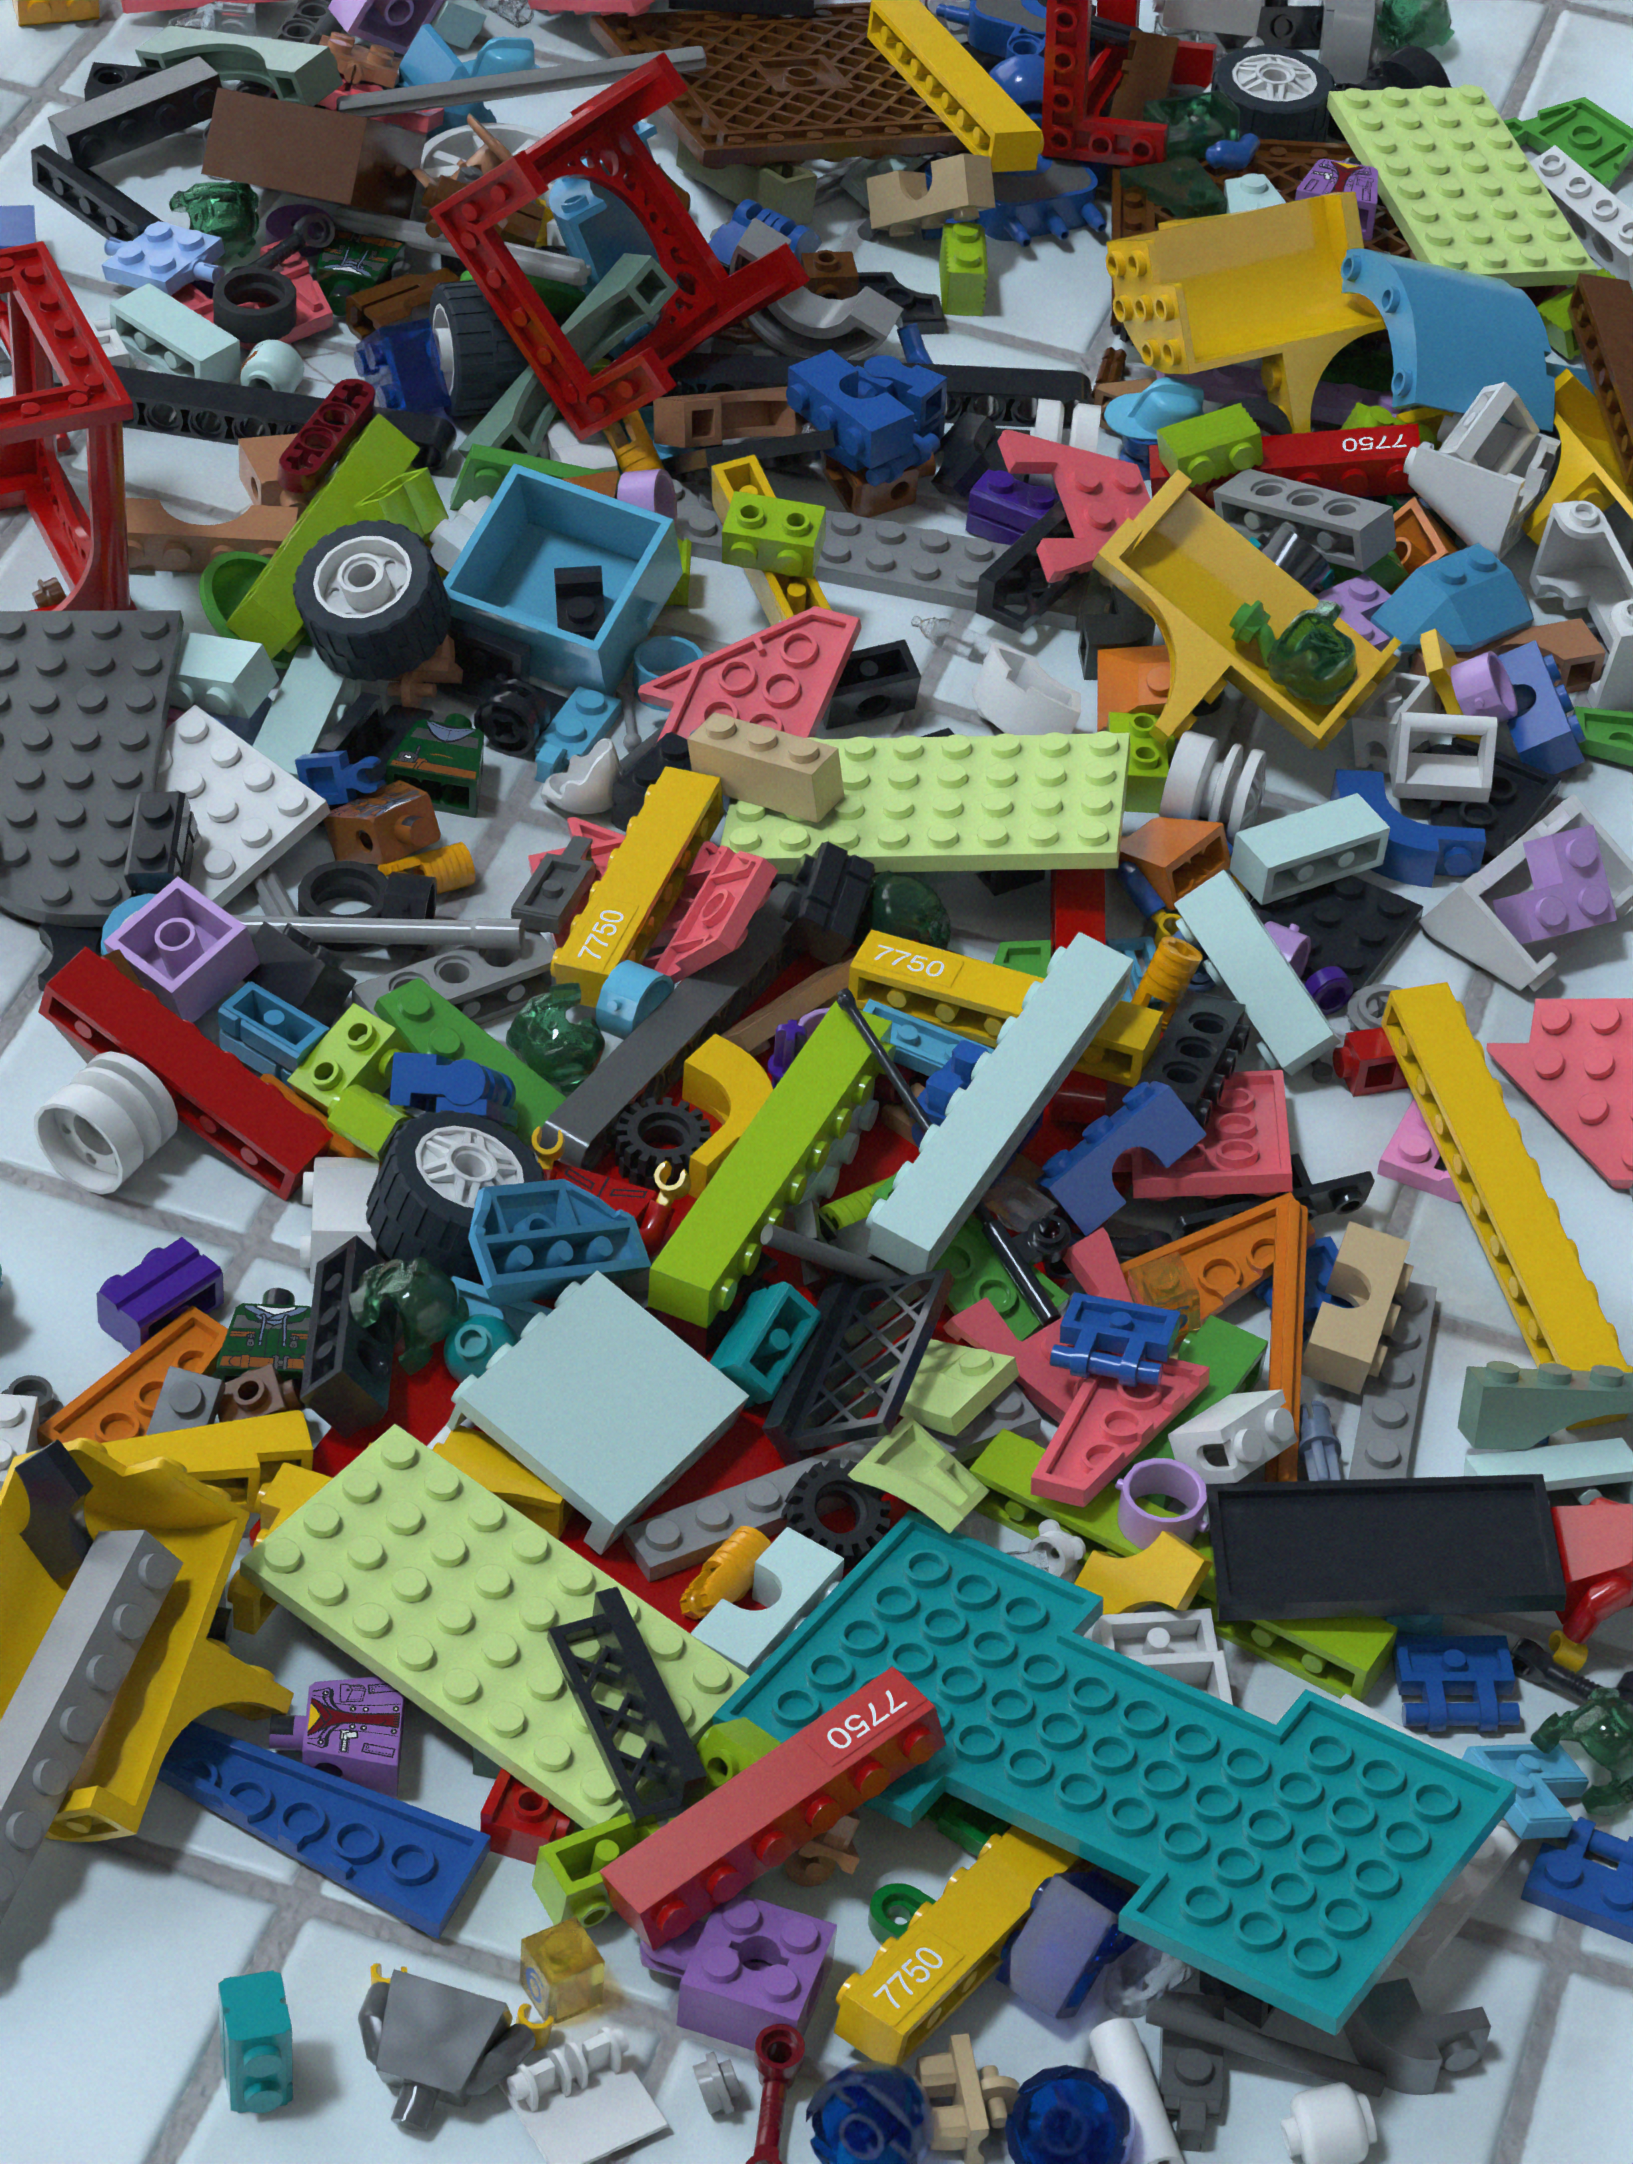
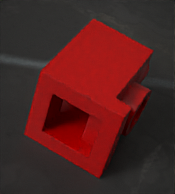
(1368, 1063)
(521, 1819)

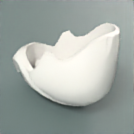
(587, 783)

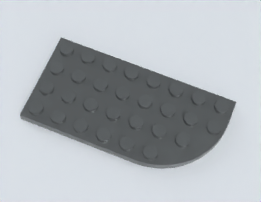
(77, 745)

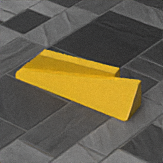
(228, 1454)

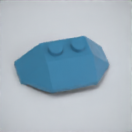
(433, 61)
(1463, 596)
(547, 1235)

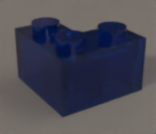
(405, 366)
(1065, 1942)

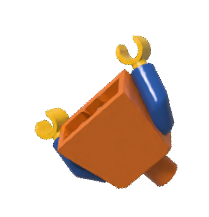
(1168, 862)

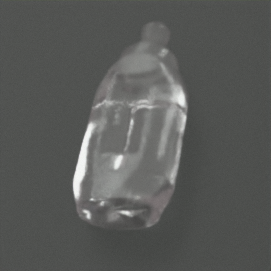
(954, 638)

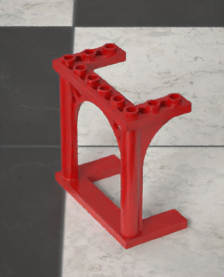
(1080, 93)
(713, 297)
(45, 335)

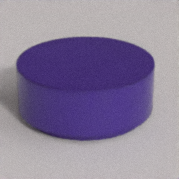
(1329, 989)

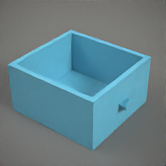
(555, 524)

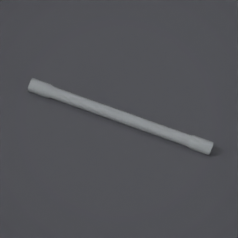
(480, 933)

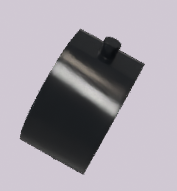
(1295, 557)
(410, 898)

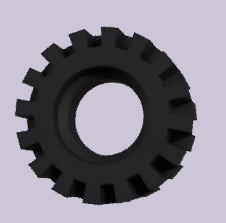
(658, 1124)
(863, 1498)

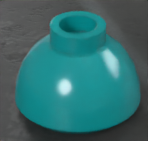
(474, 1343)

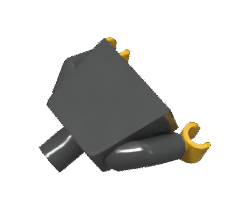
(441, 2042)

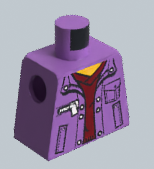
(1345, 176)
(348, 1731)

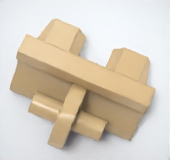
(972, 2100)

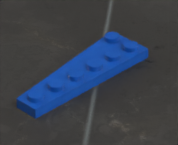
(356, 1836)

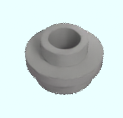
(717, 2084)

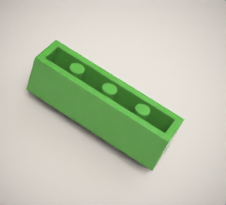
(1235, 1367)

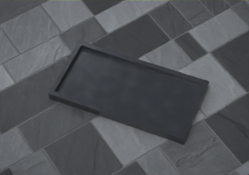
(1383, 1547)

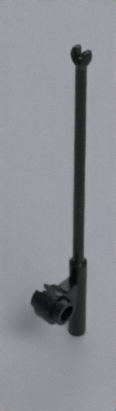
(1040, 1243)

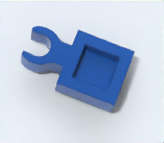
(334, 777)

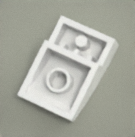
(1171, 1643)

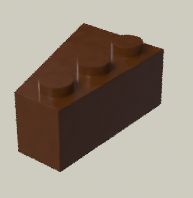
(1146, 73)

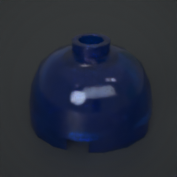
(871, 2116)
(1070, 2119)

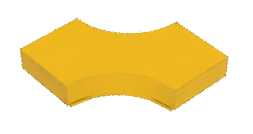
(1438, 661)
(1162, 1573)

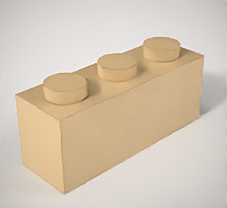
(768, 766)

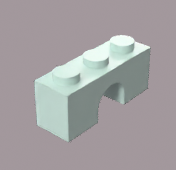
(791, 1583)

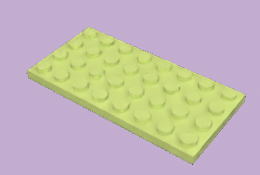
(1460, 184)
(959, 805)
(455, 1610)

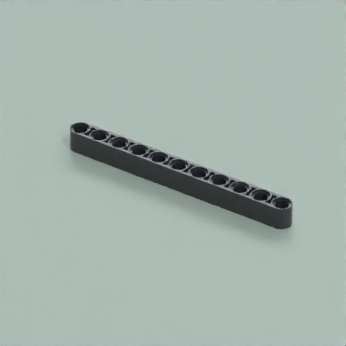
(999, 393)

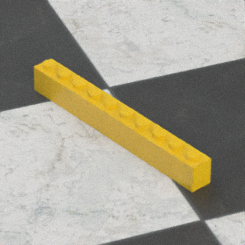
(1499, 1184)

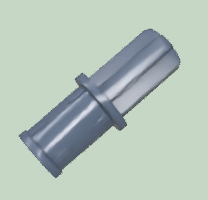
(1318, 1445)

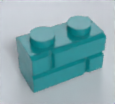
(766, 1341)
(255, 2042)

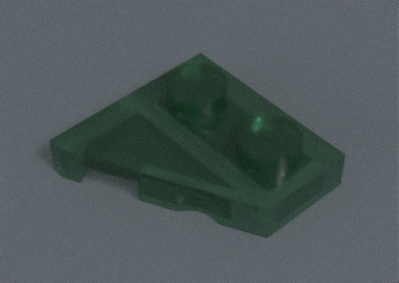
(1179, 186)

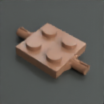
(362, 63)

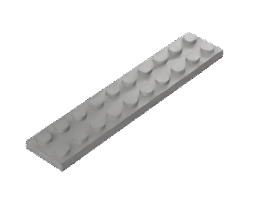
(885, 558)

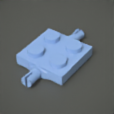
(164, 257)

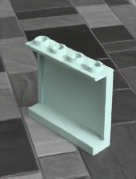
(601, 1405)

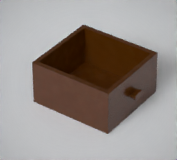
(313, 153)

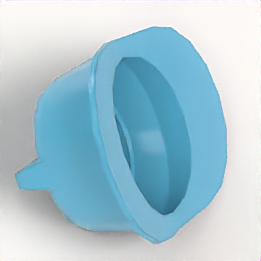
(502, 56)
(1158, 406)

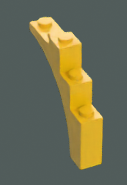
(464, 1448)

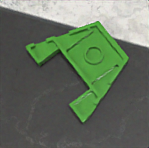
(1582, 132)

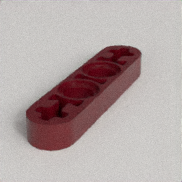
(333, 437)

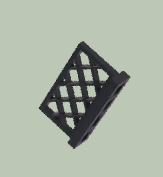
(833, 1352)

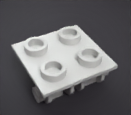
(583, 2100)

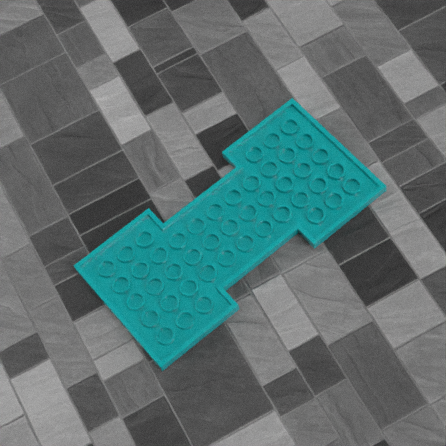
(1258, 1846)

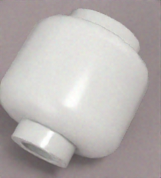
(1329, 2125)

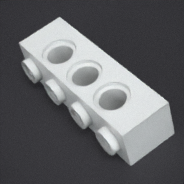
(1591, 210)

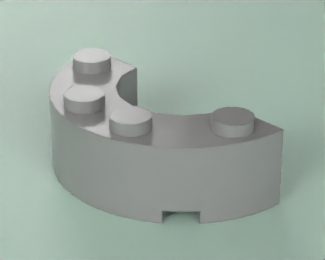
(1347, 38)
(808, 323)

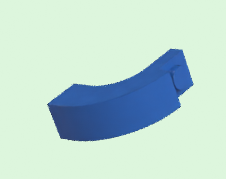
(1413, 849)

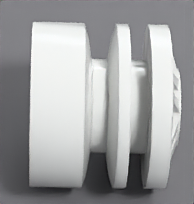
(1213, 789)
(105, 1122)

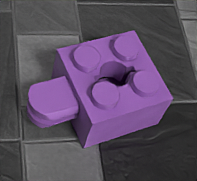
(730, 1993)

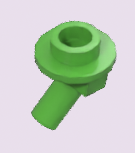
(1251, 623)

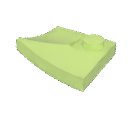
(955, 1385)
(921, 1474)

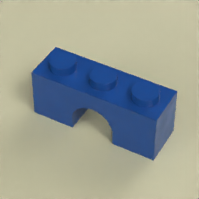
(827, 396)
(1541, 727)
(1082, 1177)

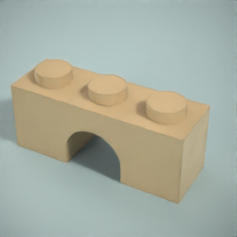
(958, 191)
(1346, 1339)

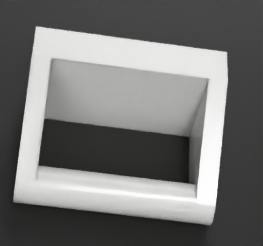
(1481, 419)
(1441, 774)

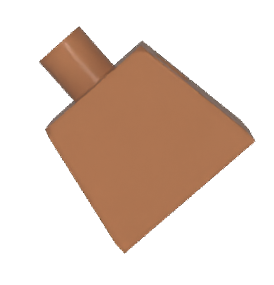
(259, 472)

